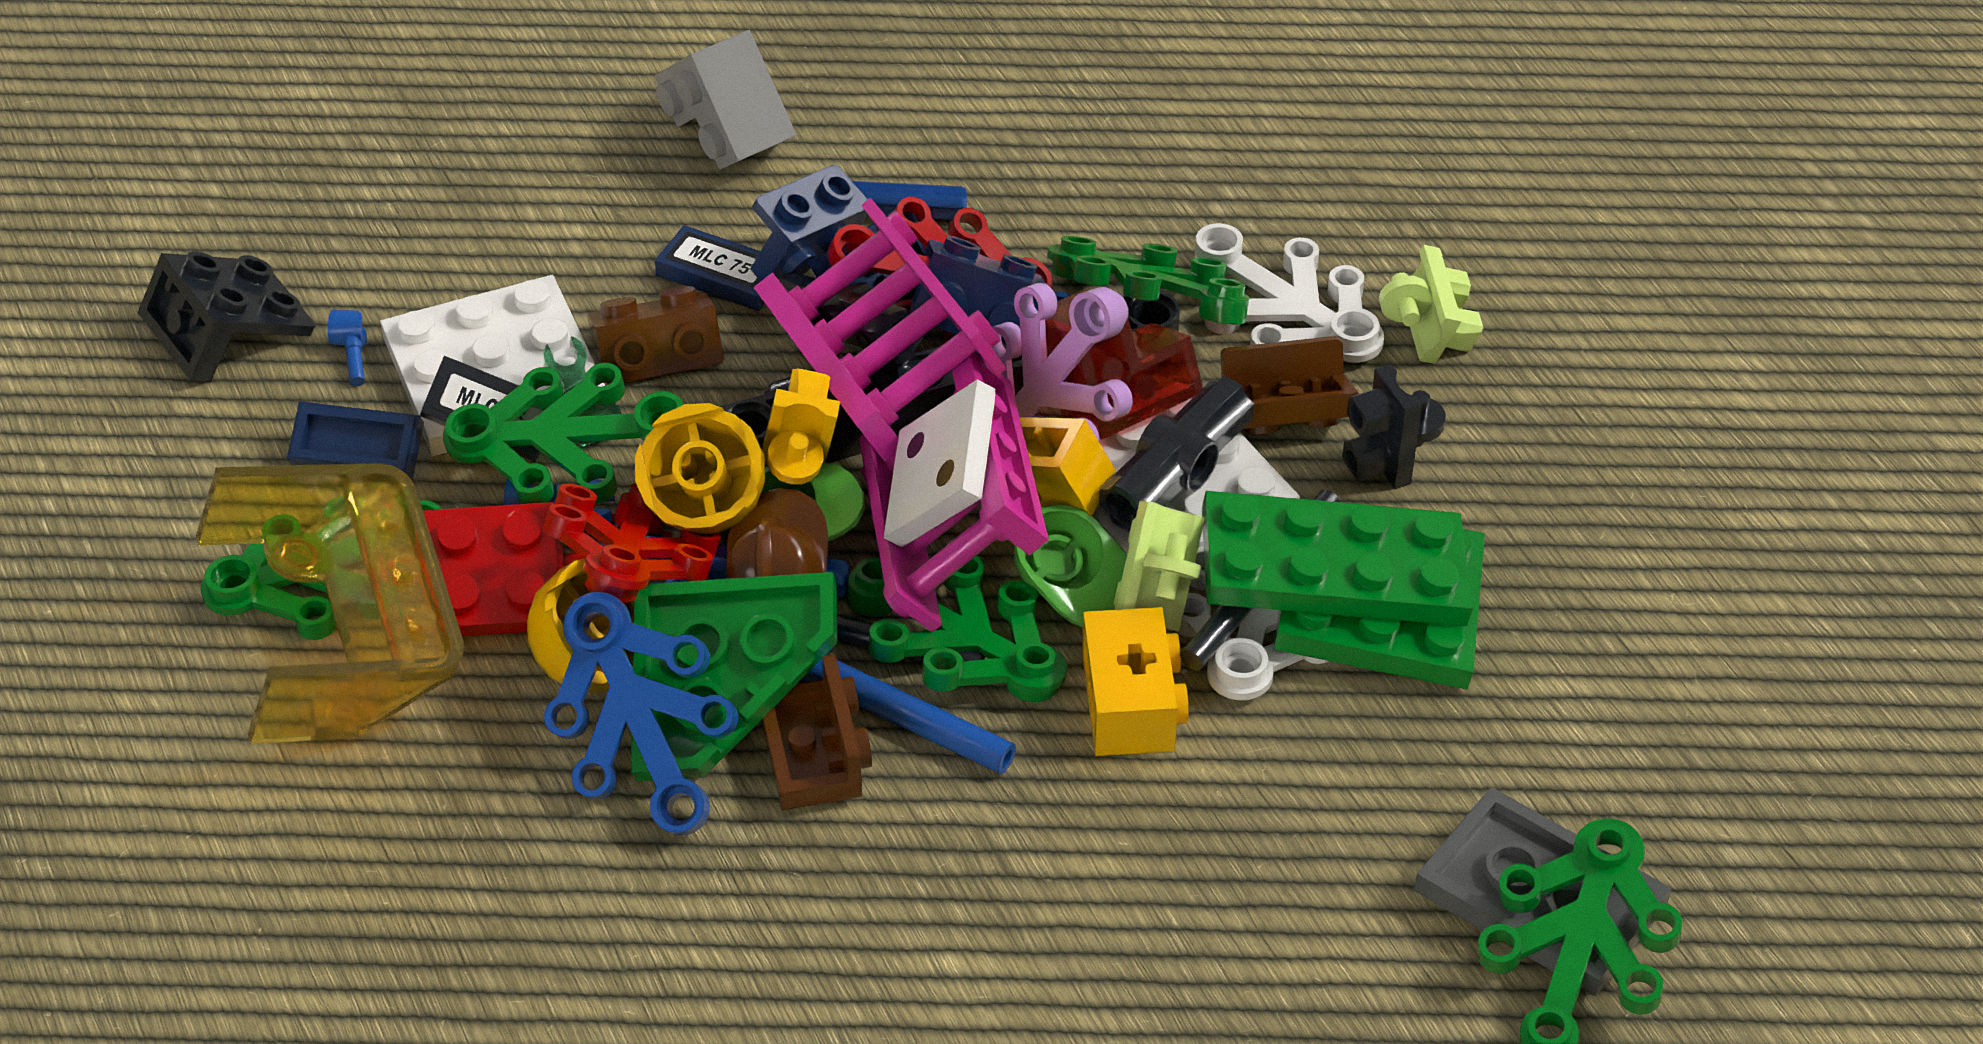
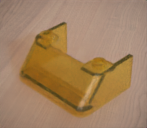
(374, 552)

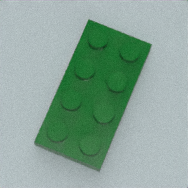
(1335, 558)

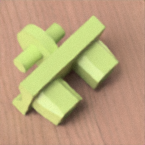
(1432, 306)
(1160, 561)

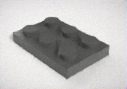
(1505, 833)

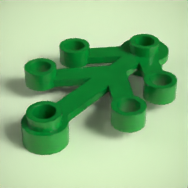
(1144, 275)
(485, 433)
(248, 582)
(1026, 665)
(1583, 926)

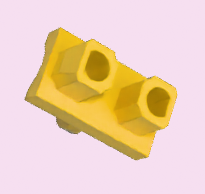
(800, 428)

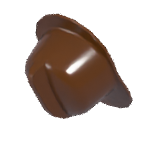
(779, 537)

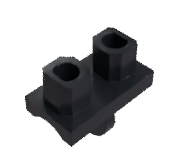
(1390, 429)

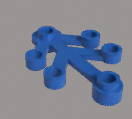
(632, 703)

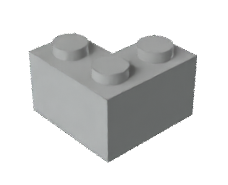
(729, 97)

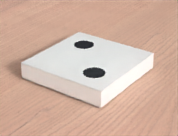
(940, 463)

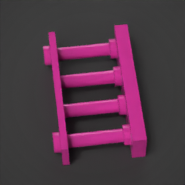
(851, 374)
(1007, 502)

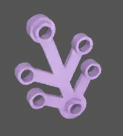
(1093, 318)

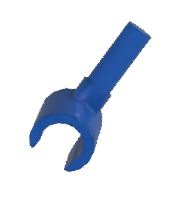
(347, 330)

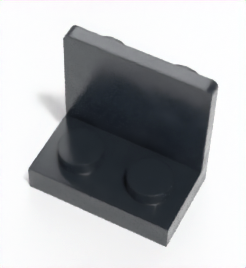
(204, 298)

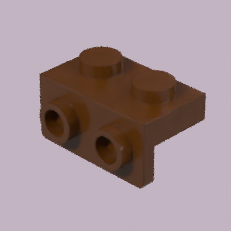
(657, 335)
(1291, 382)
(814, 741)

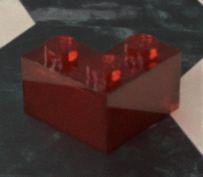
(1151, 361)

